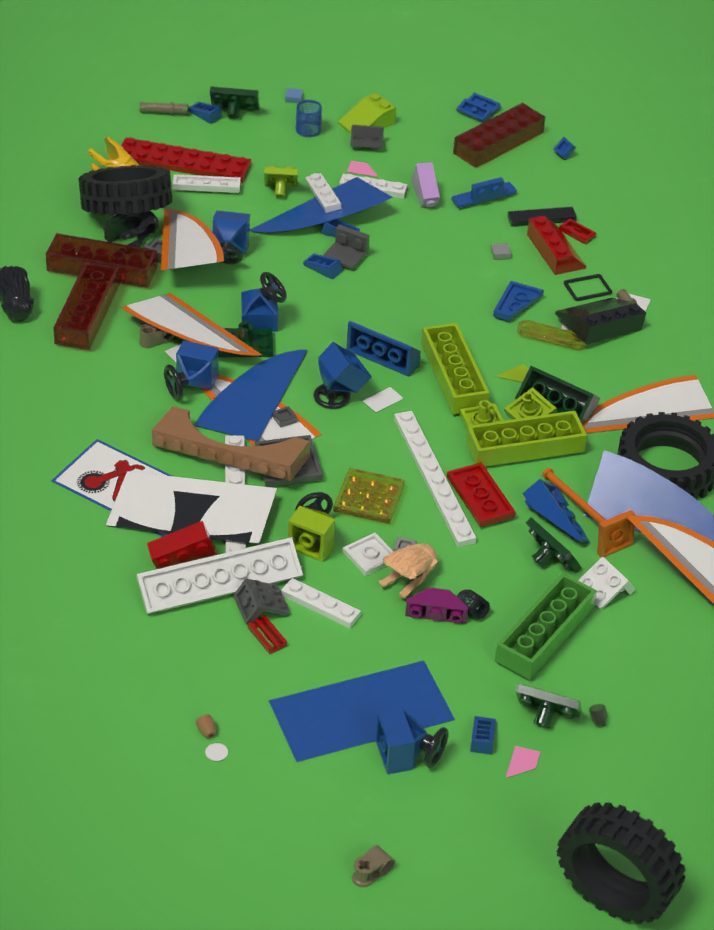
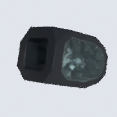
(476, 604)

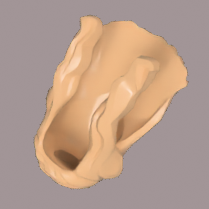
(410, 563)

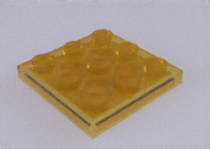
(369, 495)

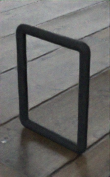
(588, 296)

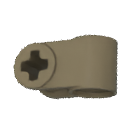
(152, 336)
(371, 866)

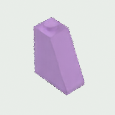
(425, 185)

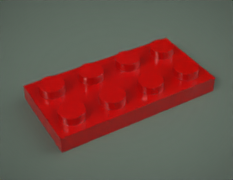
(481, 494)

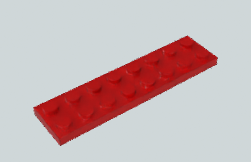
(186, 159)

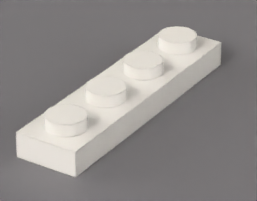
(206, 183)
(394, 189)
(323, 192)
(321, 603)

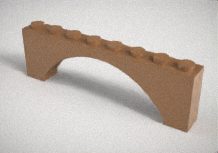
(276, 460)

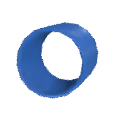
(300, 115)

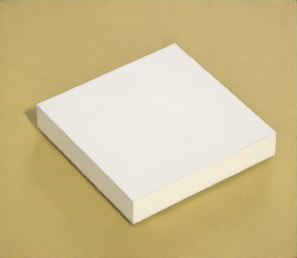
(368, 553)

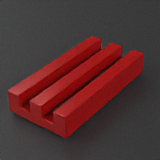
(577, 231)
(270, 633)

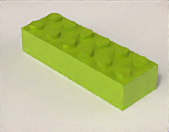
(454, 366)
(526, 438)

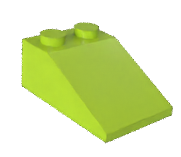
(370, 111)

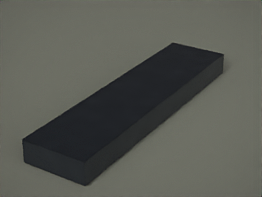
(556, 215)

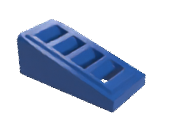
(206, 111)
(330, 227)
(325, 265)
(481, 745)

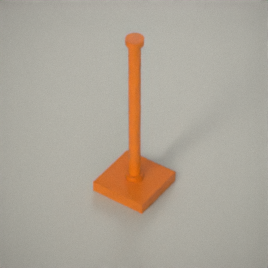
(613, 533)

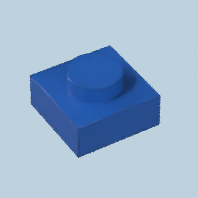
(564, 148)

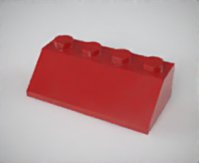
(553, 246)

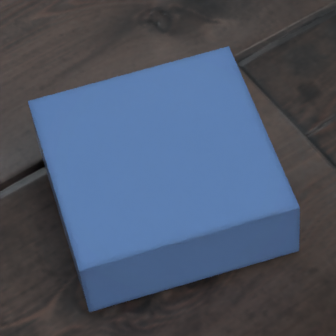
(293, 95)

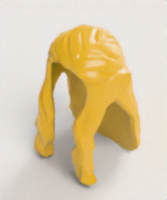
(116, 155)

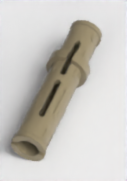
(164, 108)

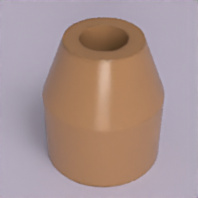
(206, 726)

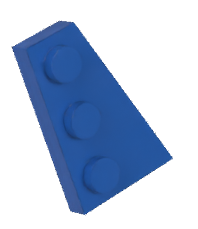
(515, 300)

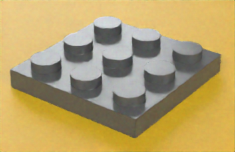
(309, 472)

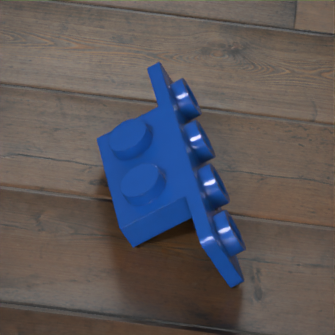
(484, 192)

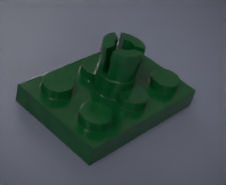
(234, 99)
(257, 338)
(550, 548)
(547, 704)

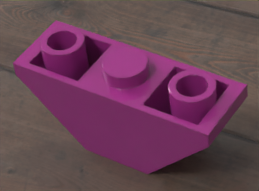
(437, 605)

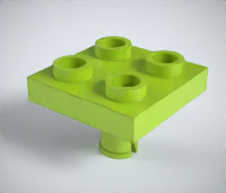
(280, 178)
(529, 405)
(480, 414)

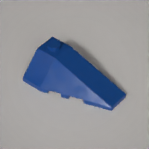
(550, 503)

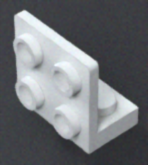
(606, 581)

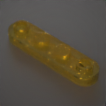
(550, 334)

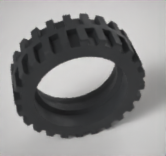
(125, 189)
(676, 433)
(636, 841)

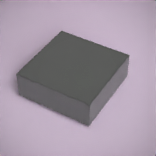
(284, 416)

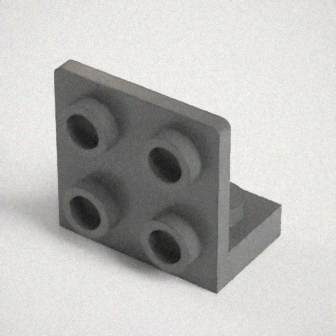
(349, 246)
(257, 596)

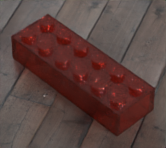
(499, 135)
(70, 253)
(86, 306)

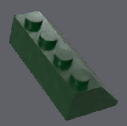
(560, 393)

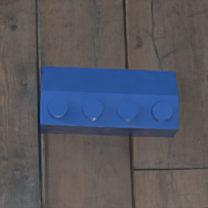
(382, 349)

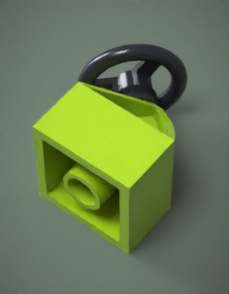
(313, 527)

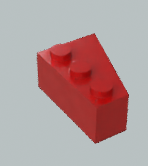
(182, 546)

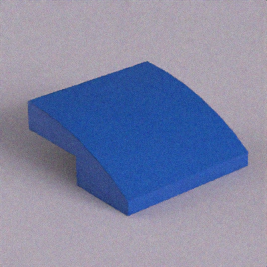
(479, 107)

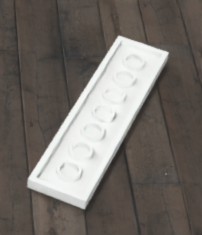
(217, 575)

